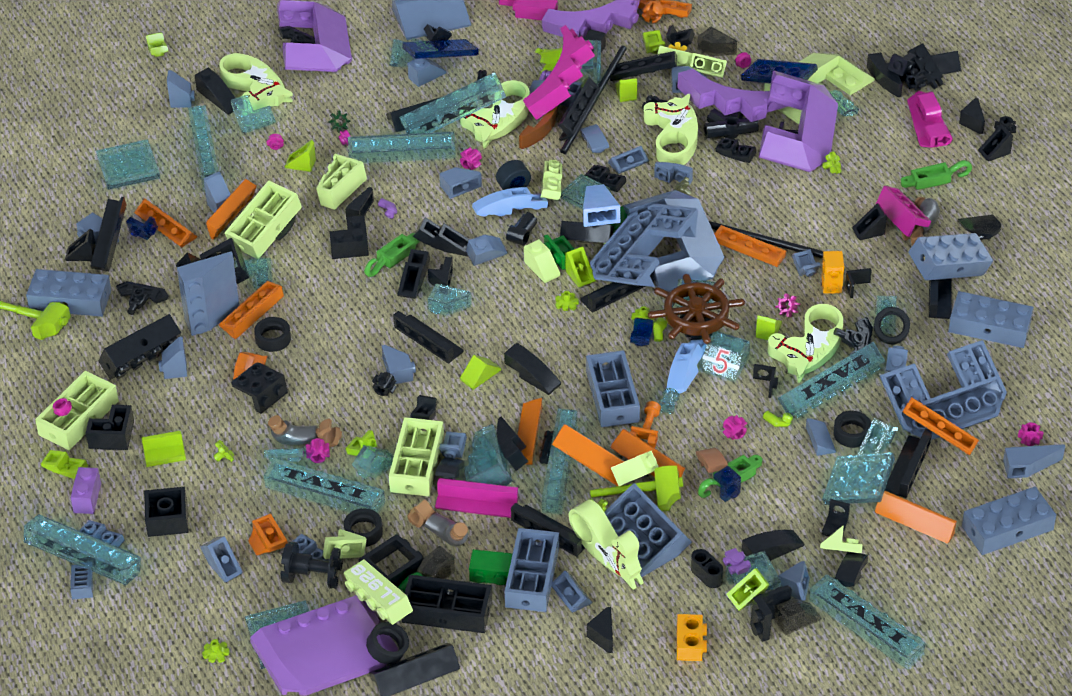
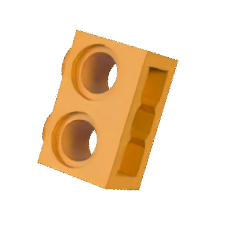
(832, 272)
(690, 637)

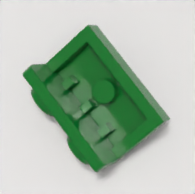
(558, 248)

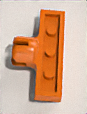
(655, 9)

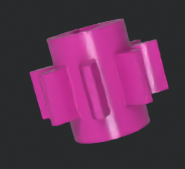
(470, 158)
(783, 307)
(734, 427)
(1030, 434)
(317, 450)

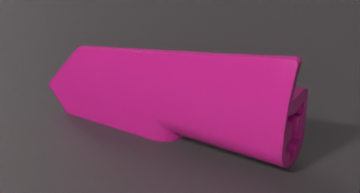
(927, 120)

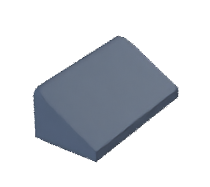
(628, 160)
(819, 437)
(570, 592)

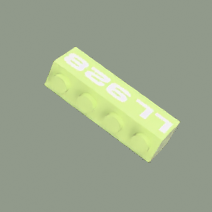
(377, 592)

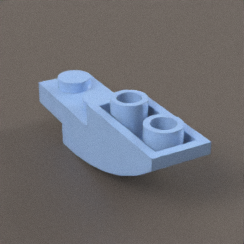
(503, 201)
(685, 365)

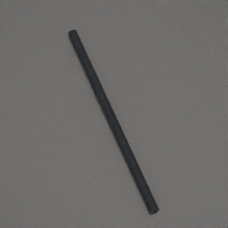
(601, 85)
(772, 241)

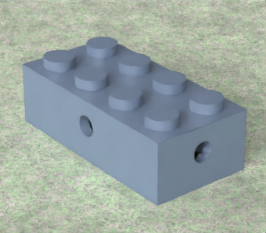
(950, 256)
(81, 291)
(1005, 319)
(612, 389)
(999, 521)
(532, 570)

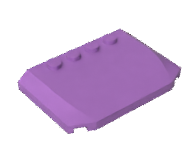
(320, 647)

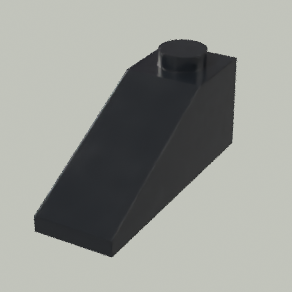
(214, 89)

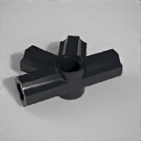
(728, 126)

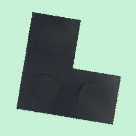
(352, 241)
(111, 432)

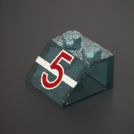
(725, 356)

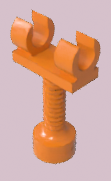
(651, 410)

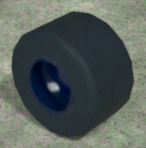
(513, 175)

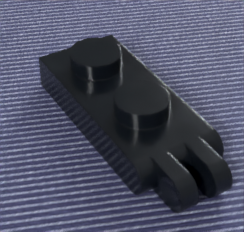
(925, 62)

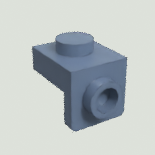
(805, 263)
(896, 358)
(453, 445)

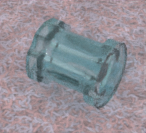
(669, 398)

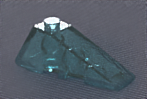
(487, 461)

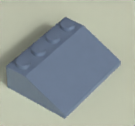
(416, 14)
(208, 292)
(657, 535)

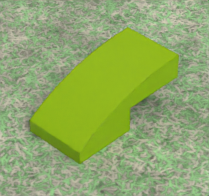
(61, 463)

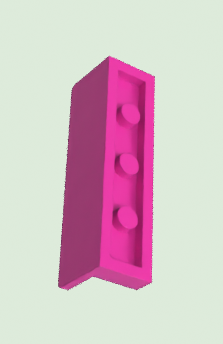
(901, 210)
(476, 497)

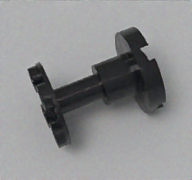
(303, 564)

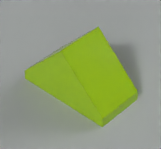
(627, 90)
(302, 158)
(578, 267)
(766, 327)
(479, 371)
(747, 589)

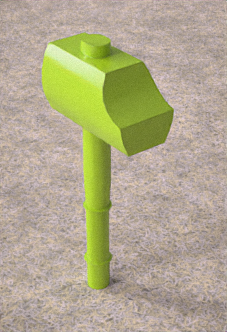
(48, 321)
(666, 484)

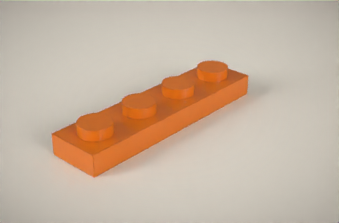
(750, 246)

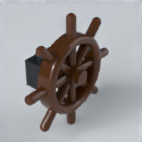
(696, 316)

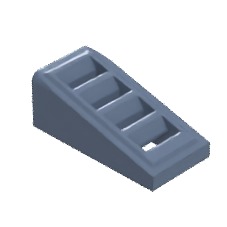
(84, 590)

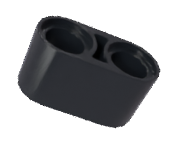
(706, 568)

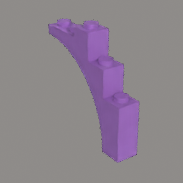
(599, 19)
(728, 100)

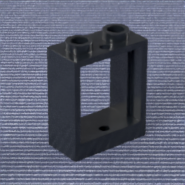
(228, 246)
(388, 547)

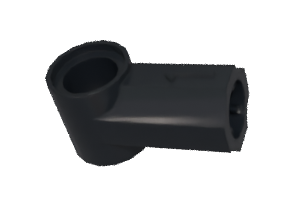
(521, 230)

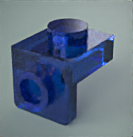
(140, 229)
(642, 332)
(729, 482)

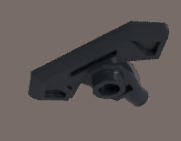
(295, 35)
(140, 294)
(859, 338)

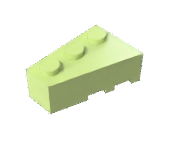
(340, 181)

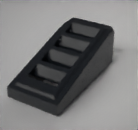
(361, 204)

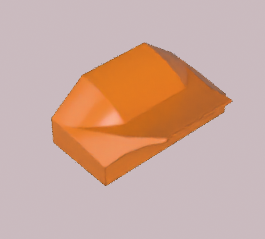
(246, 360)
(266, 535)

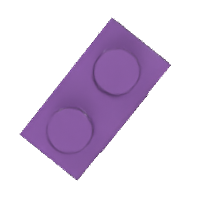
(85, 490)

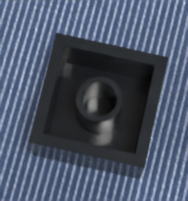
(166, 511)

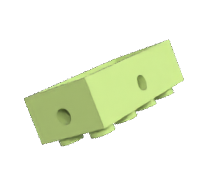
(270, 213)
(89, 399)
(416, 457)

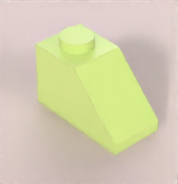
(540, 261)
(634, 468)

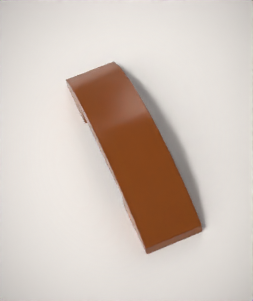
(532, 135)

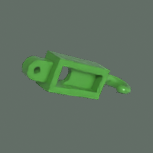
(934, 175)
(391, 254)
(748, 464)

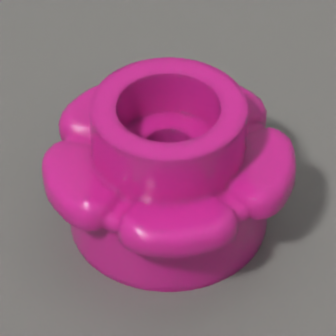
(743, 60)
(343, 137)
(275, 141)
(62, 407)

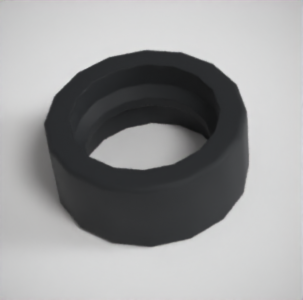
(891, 311)
(272, 344)
(854, 418)
(365, 515)
(381, 654)

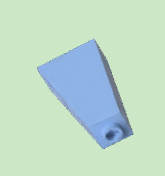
(600, 207)

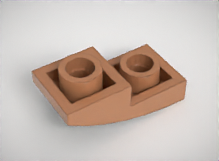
(711, 459)

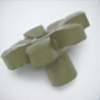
(682, 187)

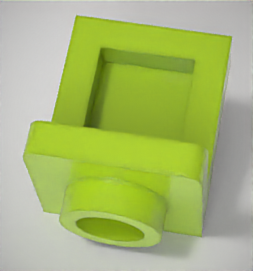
(652, 41)
(156, 44)
(358, 442)

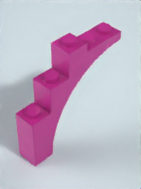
(530, 8)
(567, 71)

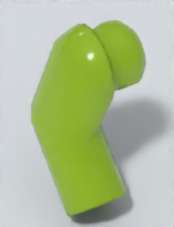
(658, 328)
(783, 421)

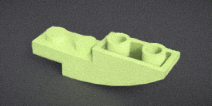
(701, 63)
(551, 180)

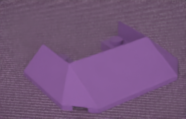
(330, 35)
(816, 124)

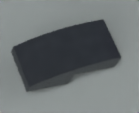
(731, 149)
(602, 175)
(449, 468)
(850, 568)

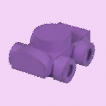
(736, 560)

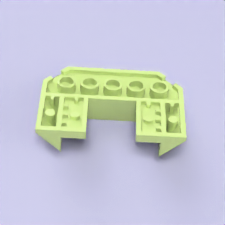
(834, 69)

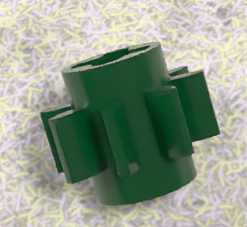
(342, 118)

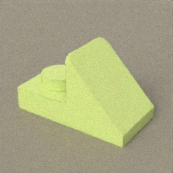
(835, 542)
(350, 544)

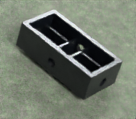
(139, 347)
(435, 606)

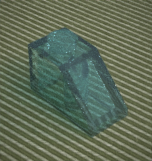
(448, 300)
(888, 323)
(878, 437)
(372, 461)

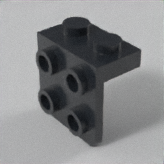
(262, 384)
(764, 610)

